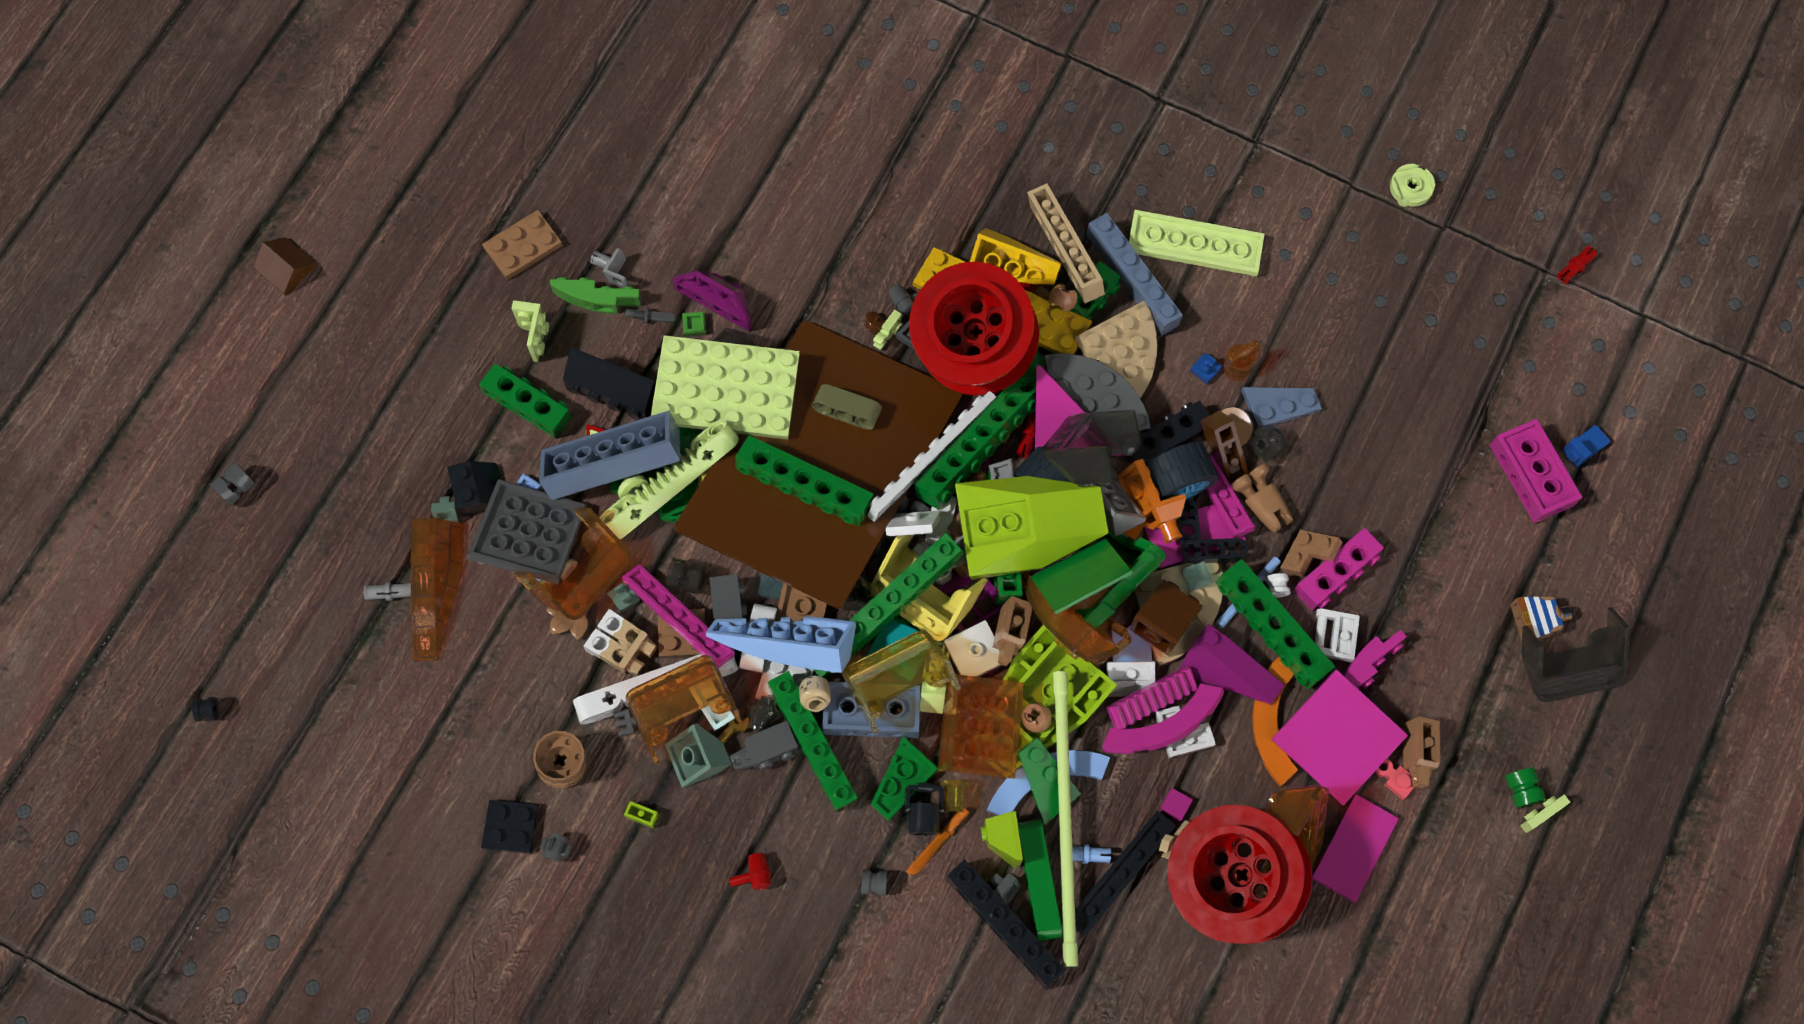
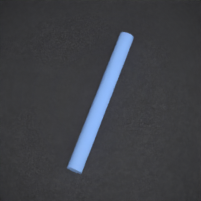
(1231, 611)

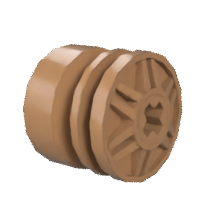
(567, 748)

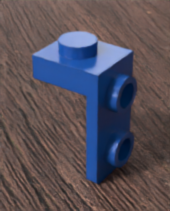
(1585, 446)

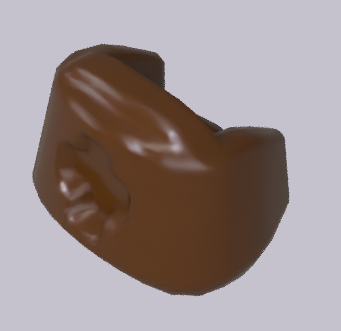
(874, 322)

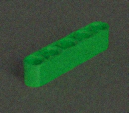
(1039, 881)

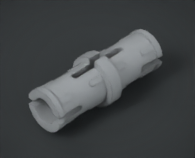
(387, 591)

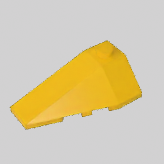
(1015, 258)

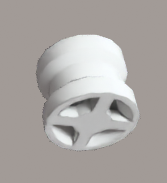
(1278, 584)

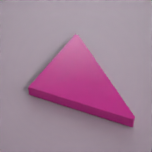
(1052, 407)

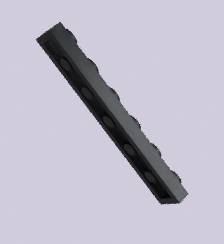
(1121, 873)

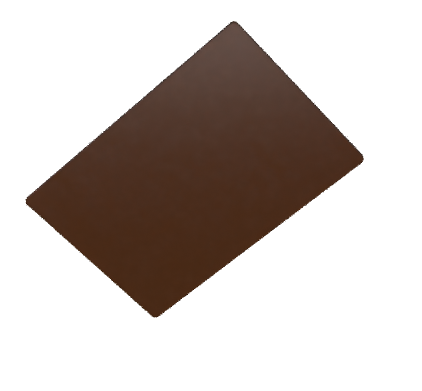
(798, 539)

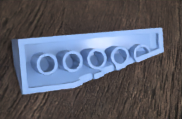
(804, 644)

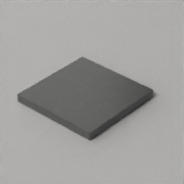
(526, 532)

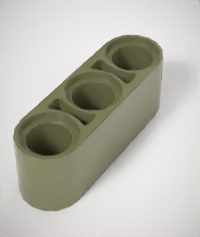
(847, 406)

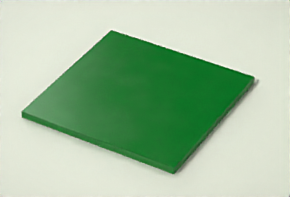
(1081, 575)

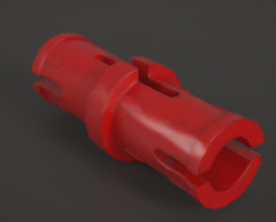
(1576, 264)
(1027, 437)

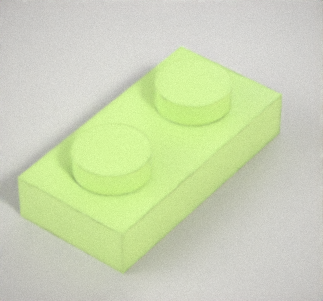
(1551, 805)

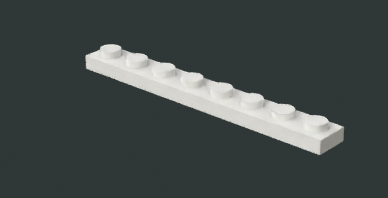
(924, 461)

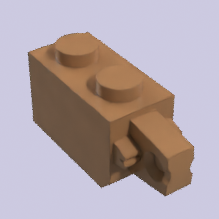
(1012, 628)
(1421, 749)

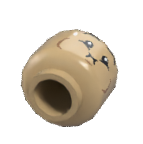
(814, 693)

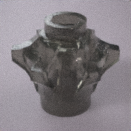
(762, 713)

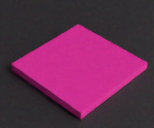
(1339, 737)

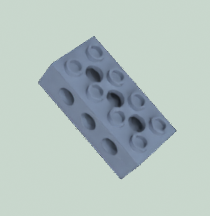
(889, 725)

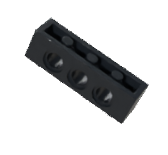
(1172, 424)

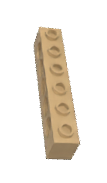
(1066, 243)

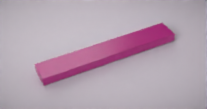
(676, 614)

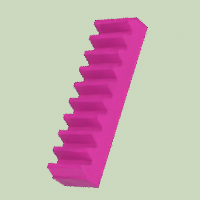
(1152, 697)

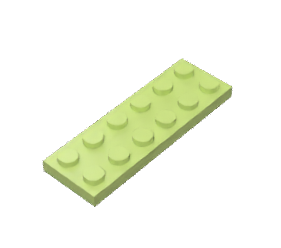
(1196, 242)

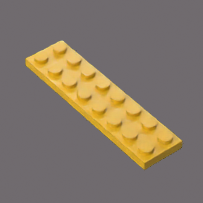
(1056, 326)

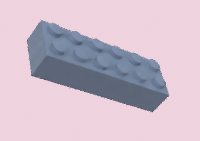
(610, 455)

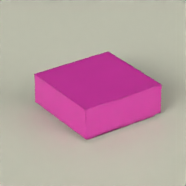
(1176, 804)

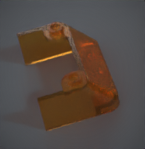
(591, 578)
(677, 696)
(1303, 814)

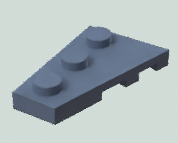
(1279, 404)

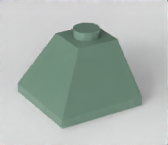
(696, 755)

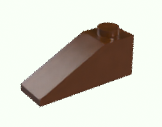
(1225, 445)

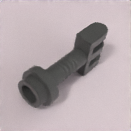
(629, 723)

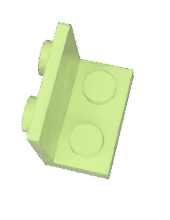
(531, 318)

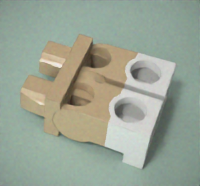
(625, 647)

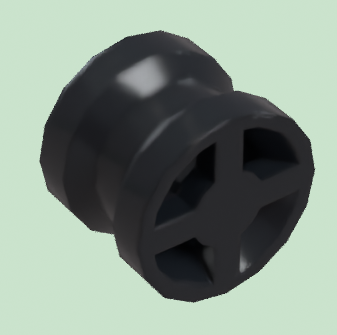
(205, 709)

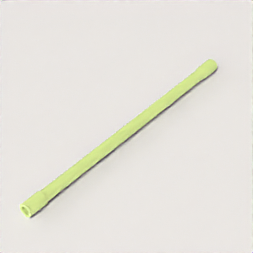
(1070, 948)

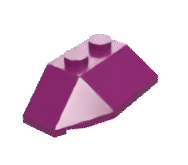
(716, 295)

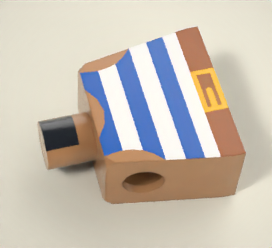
(1540, 615)

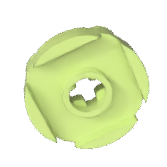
(1403, 193)

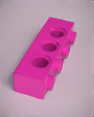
(1361, 544)

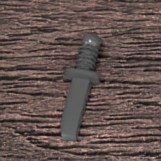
(651, 315)

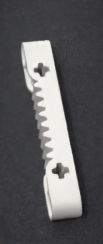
(595, 704)

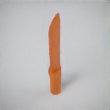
(932, 848)

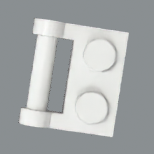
(1343, 634)

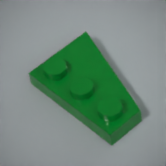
(905, 769)
(1042, 776)

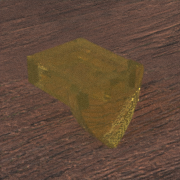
(954, 795)

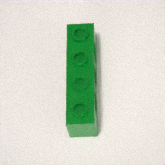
(551, 422)

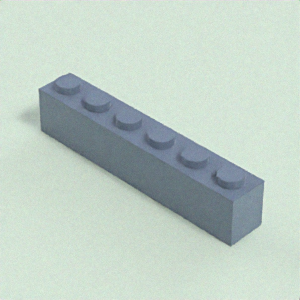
(1134, 273)

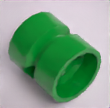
(1525, 788)

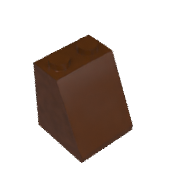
(1166, 616)

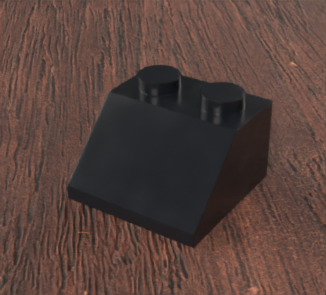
(473, 485)

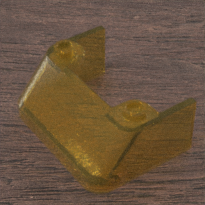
(895, 671)

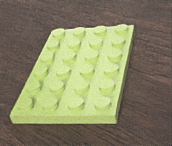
(726, 382)

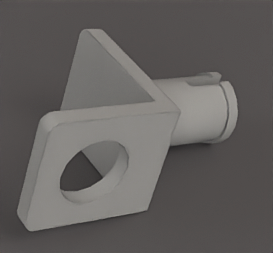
(611, 266)

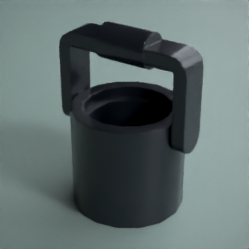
(924, 817)

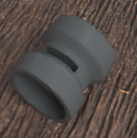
(874, 882)

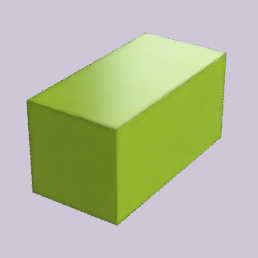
(641, 814)

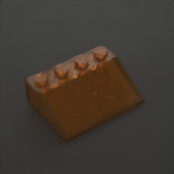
(981, 727)

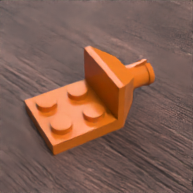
(1145, 495)

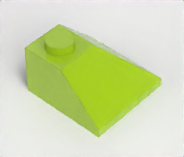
(1003, 837)

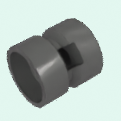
(237, 478)

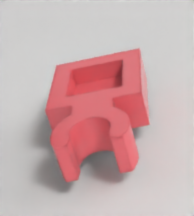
(1398, 780)

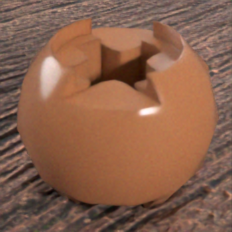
(1062, 297)
(1030, 714)

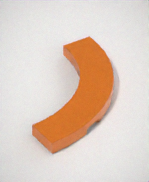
(1265, 727)

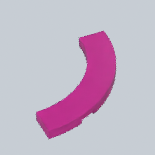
(1167, 731)

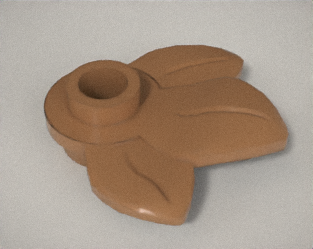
(560, 624)

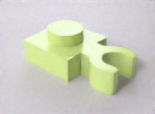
(890, 327)

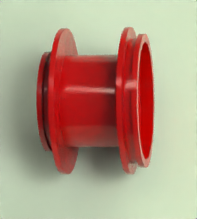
(956, 293)
(1195, 867)

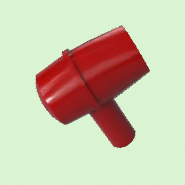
(758, 873)

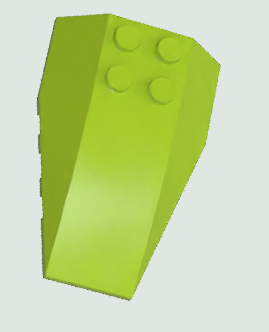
(1035, 668)

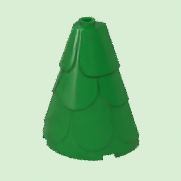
(1144, 560)

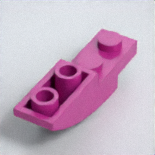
(1363, 667)

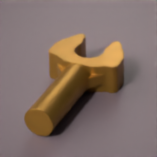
(732, 728)

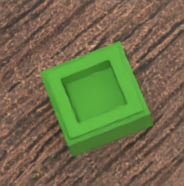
(694, 324)

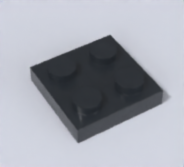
(509, 827)

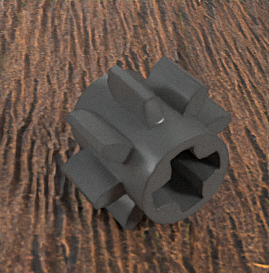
(555, 847)

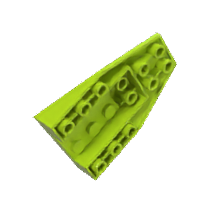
(1026, 522)

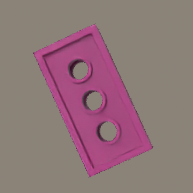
(1535, 471)

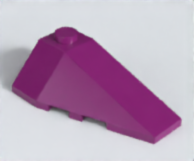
(1224, 664)

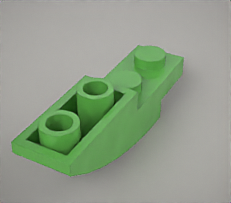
(587, 295)

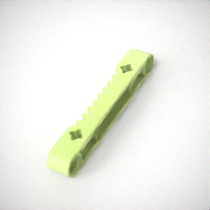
(715, 441)

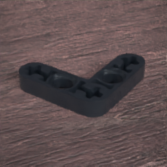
(1195, 542)

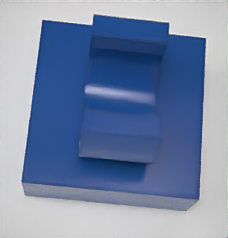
(1206, 368)

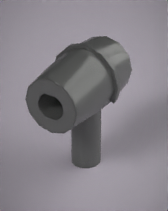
(902, 299)

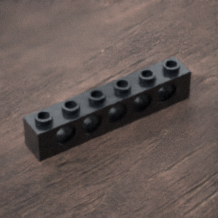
(1005, 924)

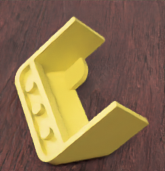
(932, 609)

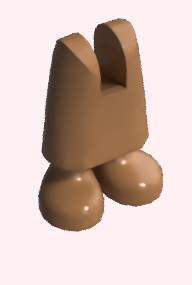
(1264, 501)

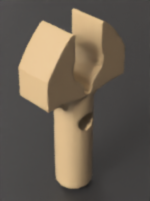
(1168, 841)

